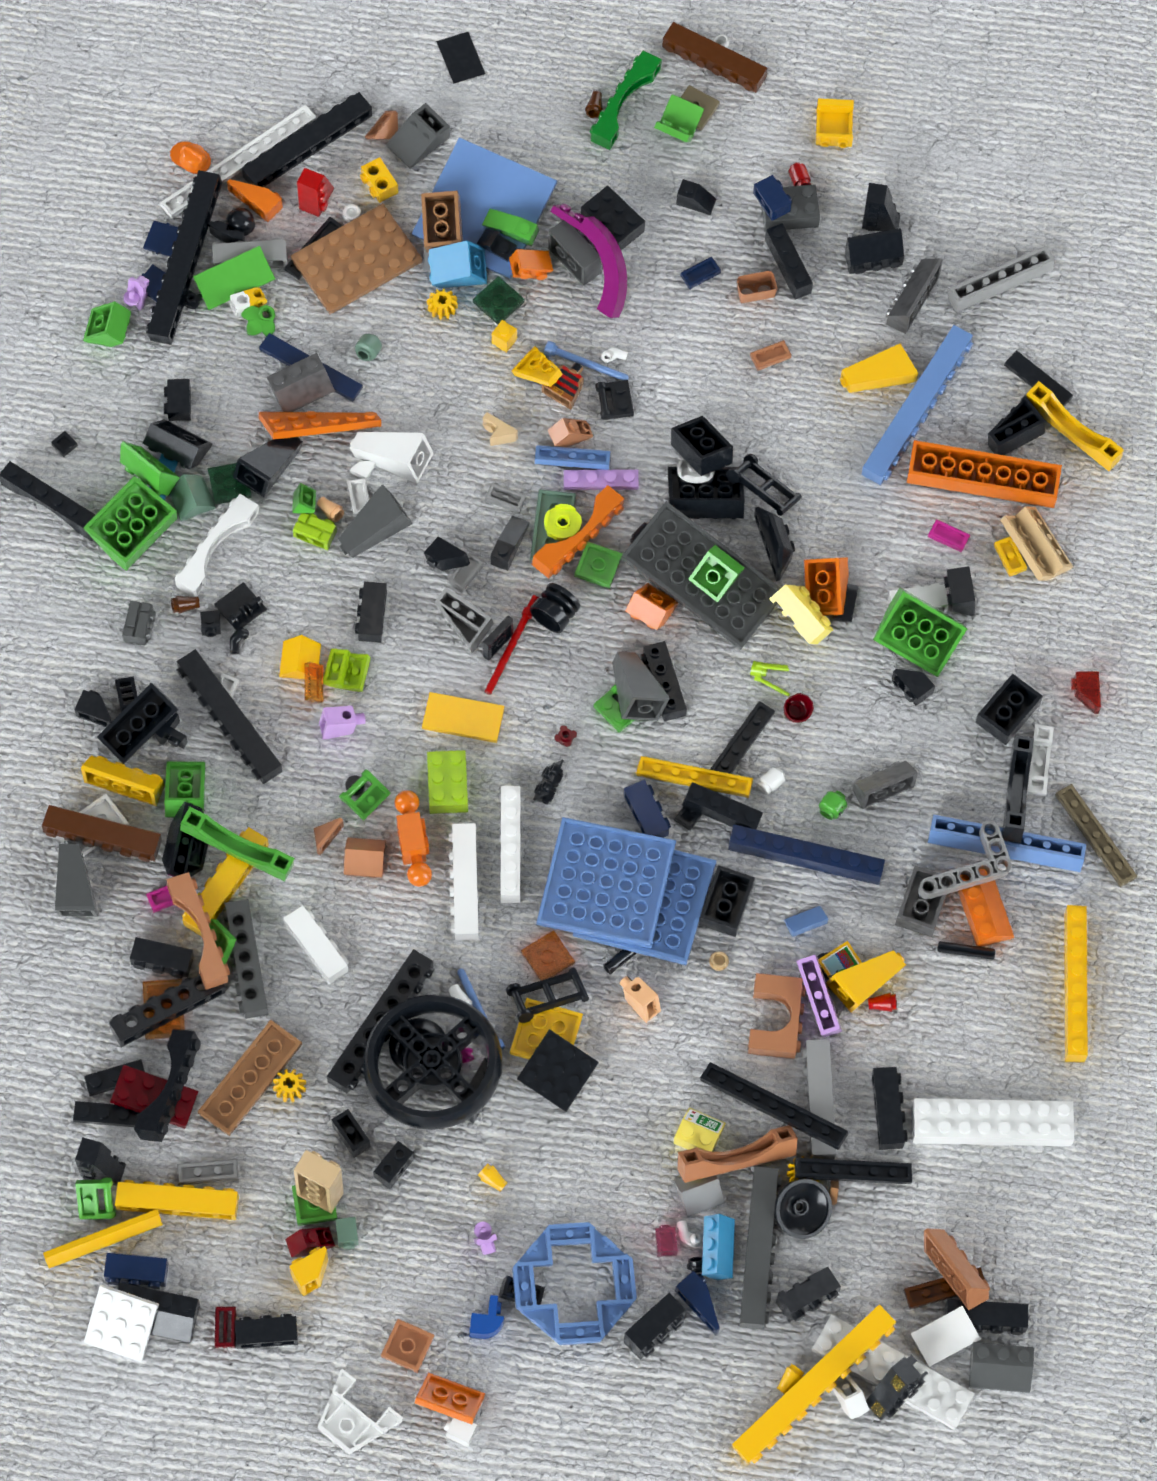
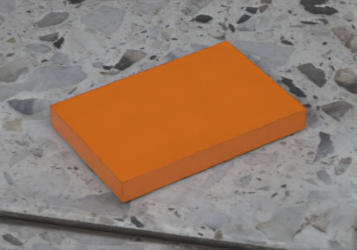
(449, 1398)

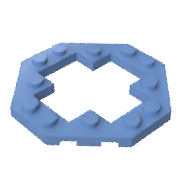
(546, 1315)

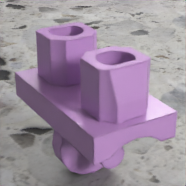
(136, 292)
(485, 1237)

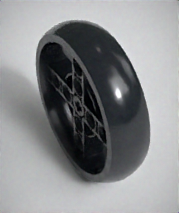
(396, 1023)

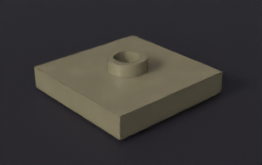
(701, 99)

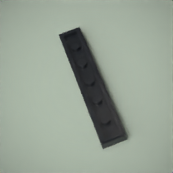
(853, 1170)

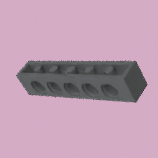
(250, 1007)

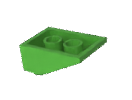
(184, 784)

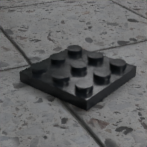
(557, 1070)

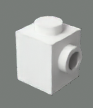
(460, 1431)

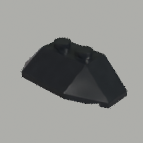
(775, 540)
(182, 851)

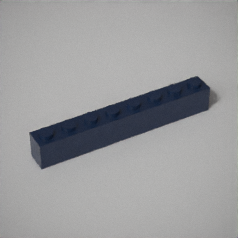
(806, 854)

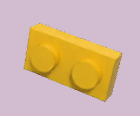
(1010, 556)

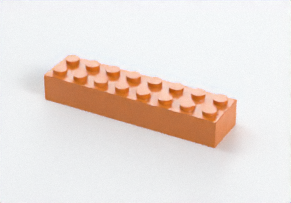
(984, 474)

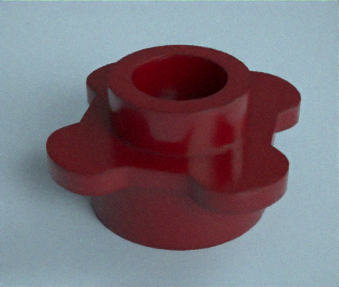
(569, 739)

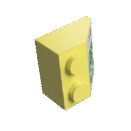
(698, 1131)

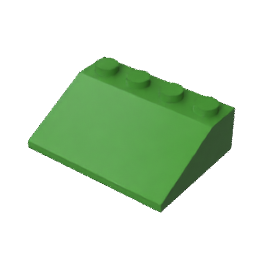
(131, 522)
(919, 632)

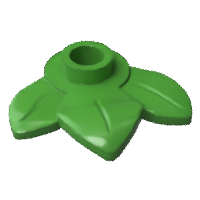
(257, 322)

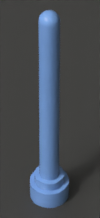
(552, 349)
(472, 995)

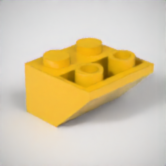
(309, 1271)

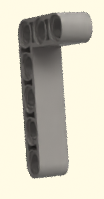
(972, 871)

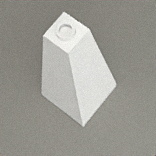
(395, 452)

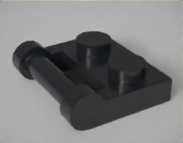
(620, 397)

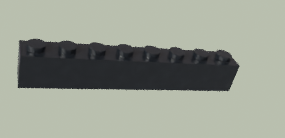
(307, 141)
(229, 717)

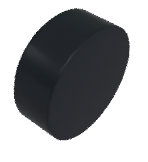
(350, 781)

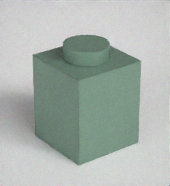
(347, 1233)

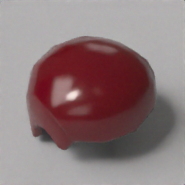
(798, 708)

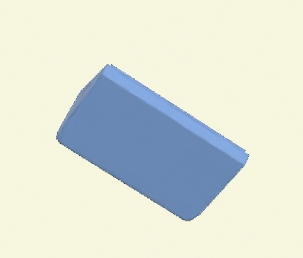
(806, 921)

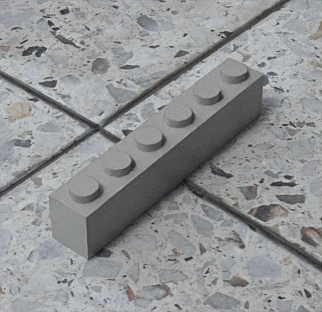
(1001, 279)
(819, 1091)

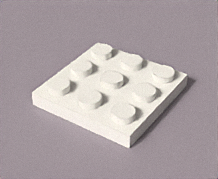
(121, 1323)

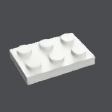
(104, 809)

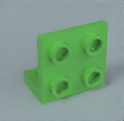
(680, 118)

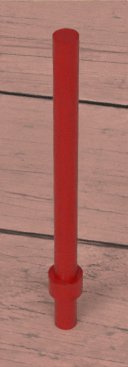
(526, 615)

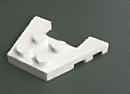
(347, 1424)

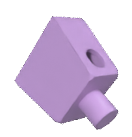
(339, 721)

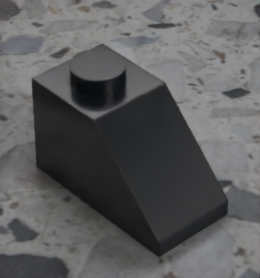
(695, 197)
(445, 555)
(92, 708)

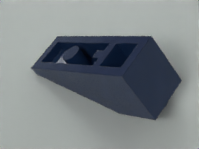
(697, 1296)

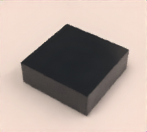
(64, 443)

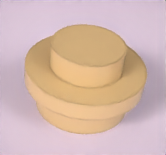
(719, 961)

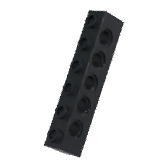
(126, 1034)

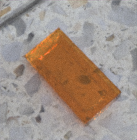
(313, 682)

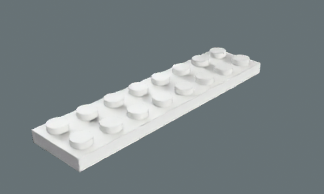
(936, 1397)

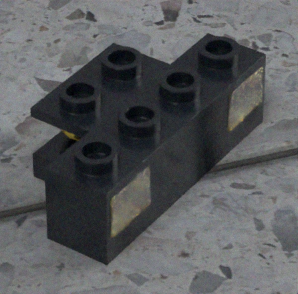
(898, 1384)

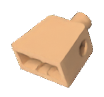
(641, 997)

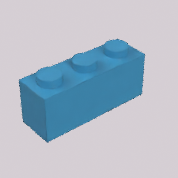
(718, 1247)

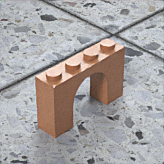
(784, 1041)

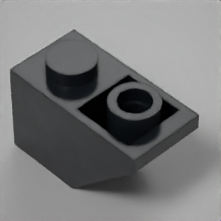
(913, 684)

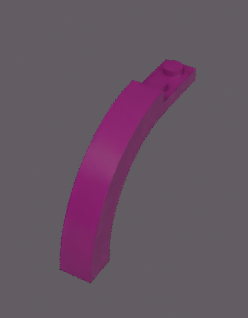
(611, 257)

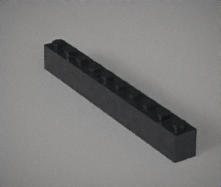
(184, 257)

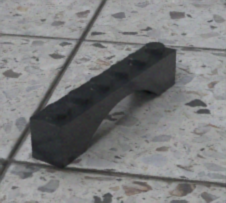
(27, 485)
(1017, 789)
(155, 1119)

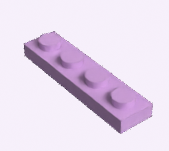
(600, 479)

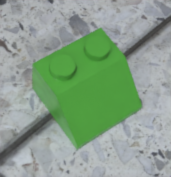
(107, 325)
(716, 573)

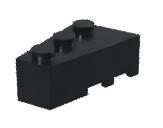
(1017, 428)
(808, 1294)

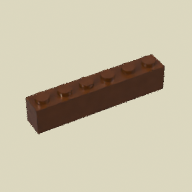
(714, 57)
(101, 833)

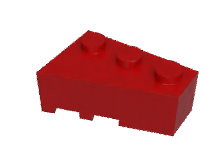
(313, 192)

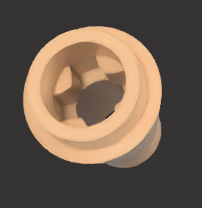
(332, 510)

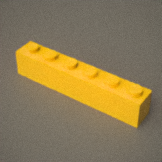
(225, 882)
(177, 1200)

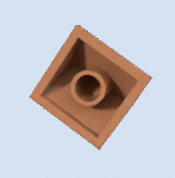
(364, 857)

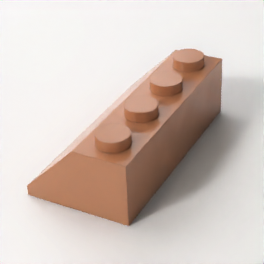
(955, 1267)

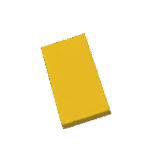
(463, 717)

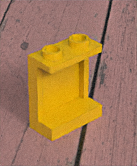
(834, 122)

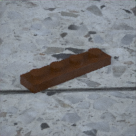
(931, 1292)

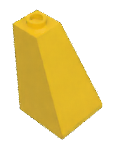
(862, 980)

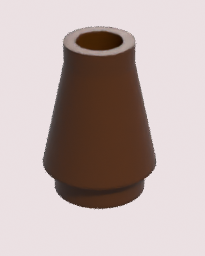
(594, 105)
(184, 603)

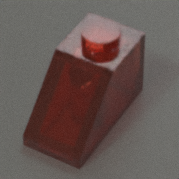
(1087, 689)

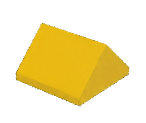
(295, 654)

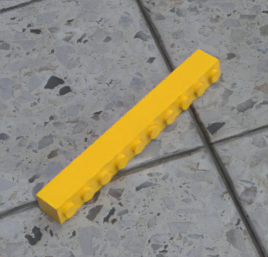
(814, 1384)

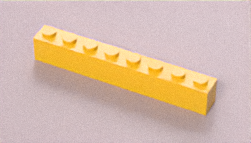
(1075, 983)

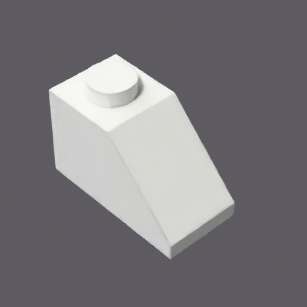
(850, 1397)

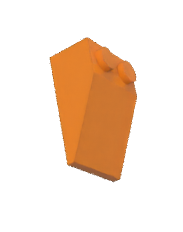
(827, 583)

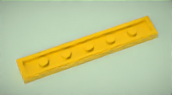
(687, 774)
(102, 1238)

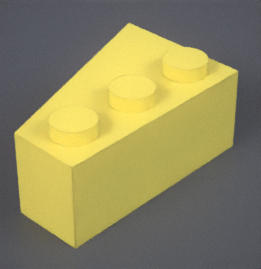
(804, 612)

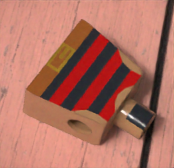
(567, 386)

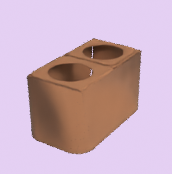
(759, 279)

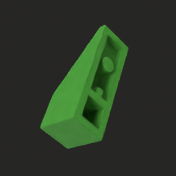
(511, 226)

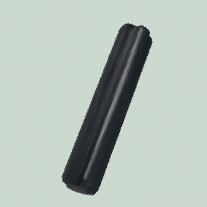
(966, 950)

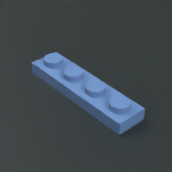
(572, 457)

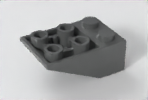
(419, 136)

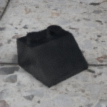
(961, 590)

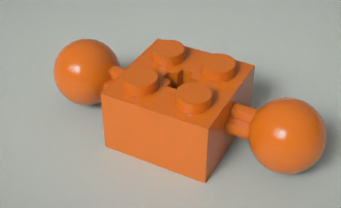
(412, 838)

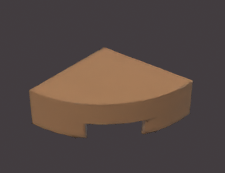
(834, 1187)

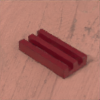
(225, 1344)

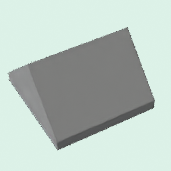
(699, 1194)

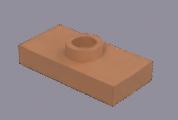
(770, 355)

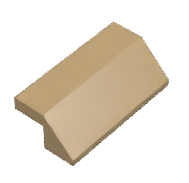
(1037, 544)

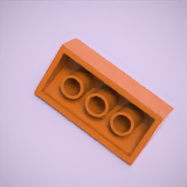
(985, 912)

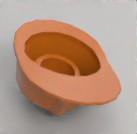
(190, 157)

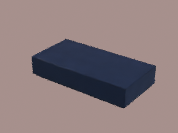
(700, 272)

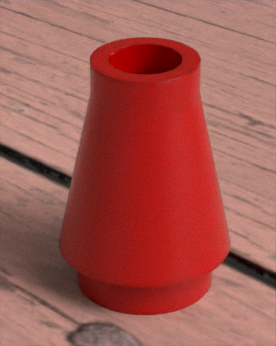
(884, 1002)

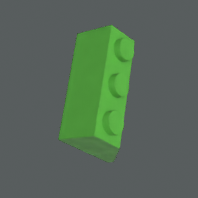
(147, 468)

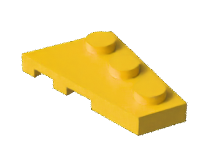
(537, 368)

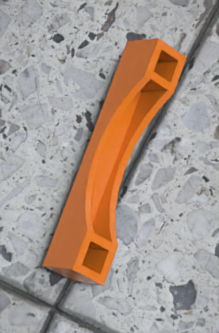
(554, 555)

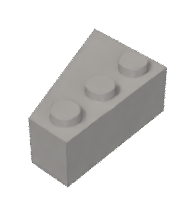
(464, 618)

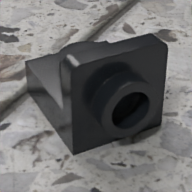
(210, 623)

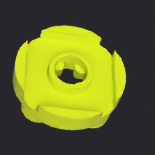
(555, 515)

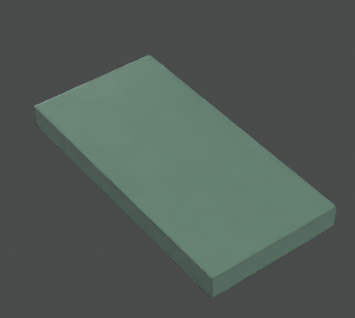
(547, 500)

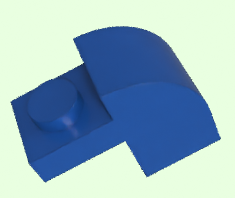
(484, 1325)

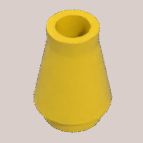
(492, 1177)
(790, 1378)

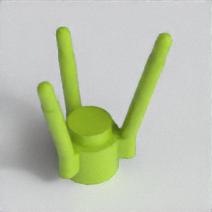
(760, 669)

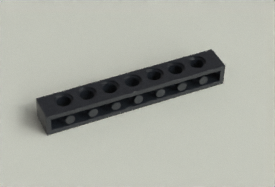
(414, 963)

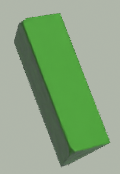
(304, 499)

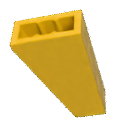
(879, 371)

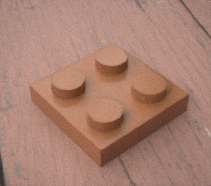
(407, 1345)

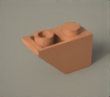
(569, 432)

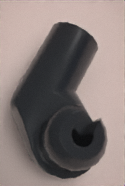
(236, 637)

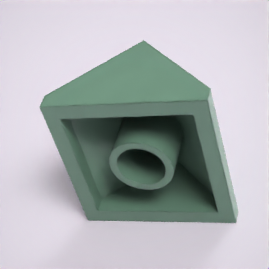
(191, 496)

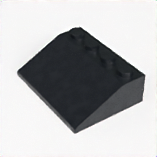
(709, 499)

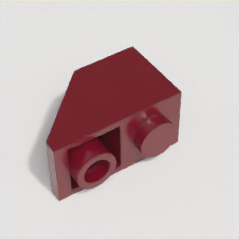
(308, 1239)

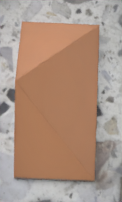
(385, 126)
(326, 833)

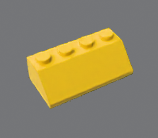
(123, 780)

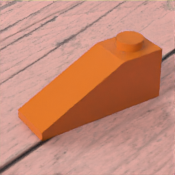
(257, 198)

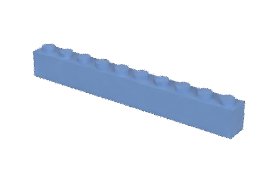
(917, 405)

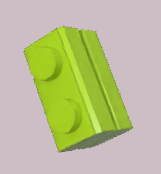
(315, 530)

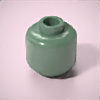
(368, 347)

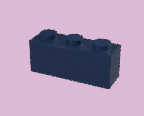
(646, 810)
(136, 1270)

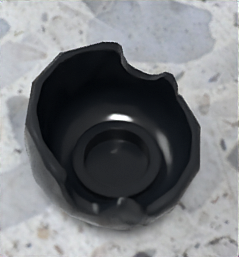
(241, 220)

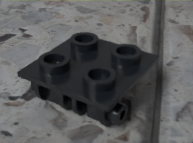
(240, 606)
(551, 778)

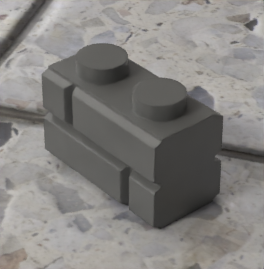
(138, 623)

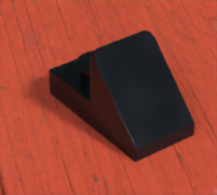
(496, 244)

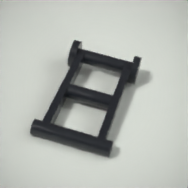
(751, 461)
(526, 1014)

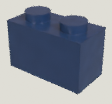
(772, 197)

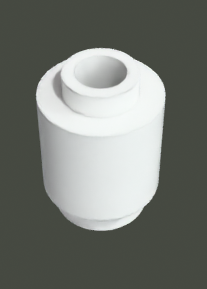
(771, 780)

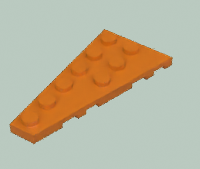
(298, 424)

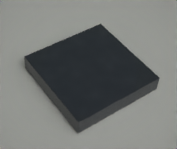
(498, 638)

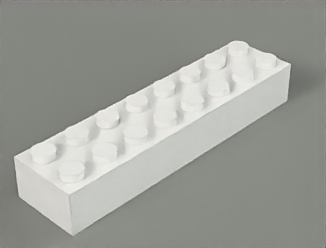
(993, 1122)

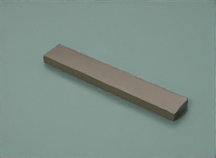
(1096, 835)

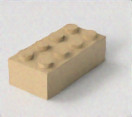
(319, 1181)

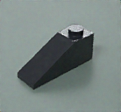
(508, 543)

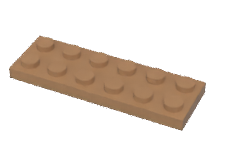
(249, 1078)

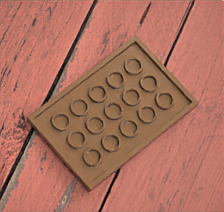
(356, 258)

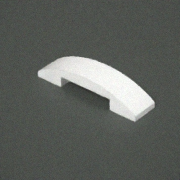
(1040, 760)

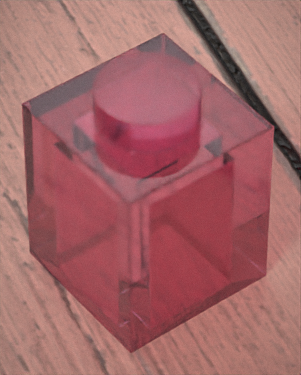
(666, 1241)

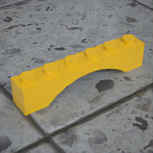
(1098, 447)

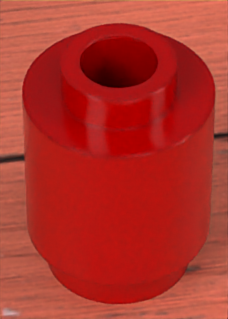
(799, 174)

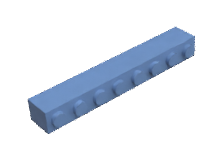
(1032, 849)

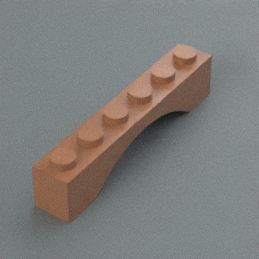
(184, 895)
(773, 1146)

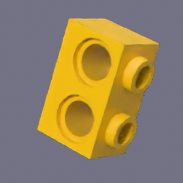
(382, 178)

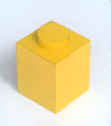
(504, 336)

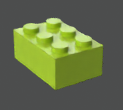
(447, 782)

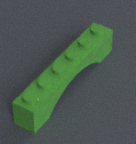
(261, 857)

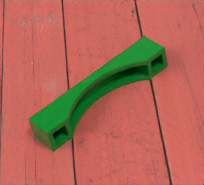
(643, 72)

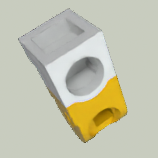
(245, 299)

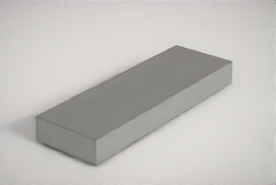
(207, 1172)

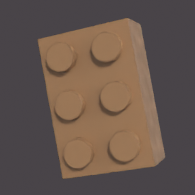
(441, 219)

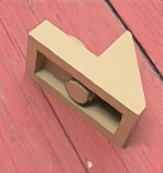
(502, 433)

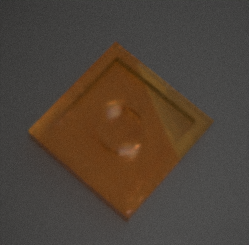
(547, 956)

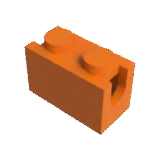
(530, 264)

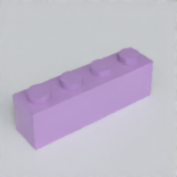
(819, 996)

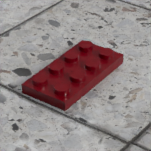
(139, 1089)

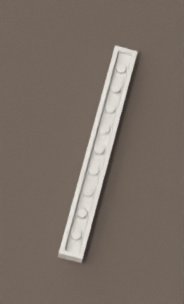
(234, 163)

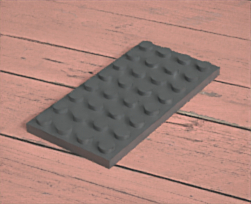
(671, 551)

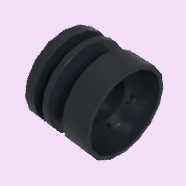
(555, 608)

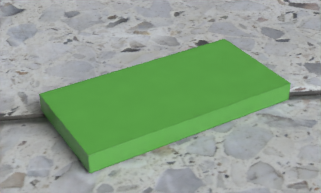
(234, 276)

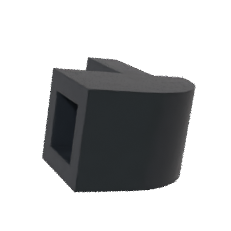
(169, 733)

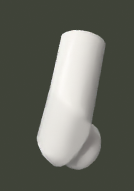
(614, 353)
(686, 1236)

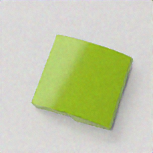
(346, 670)

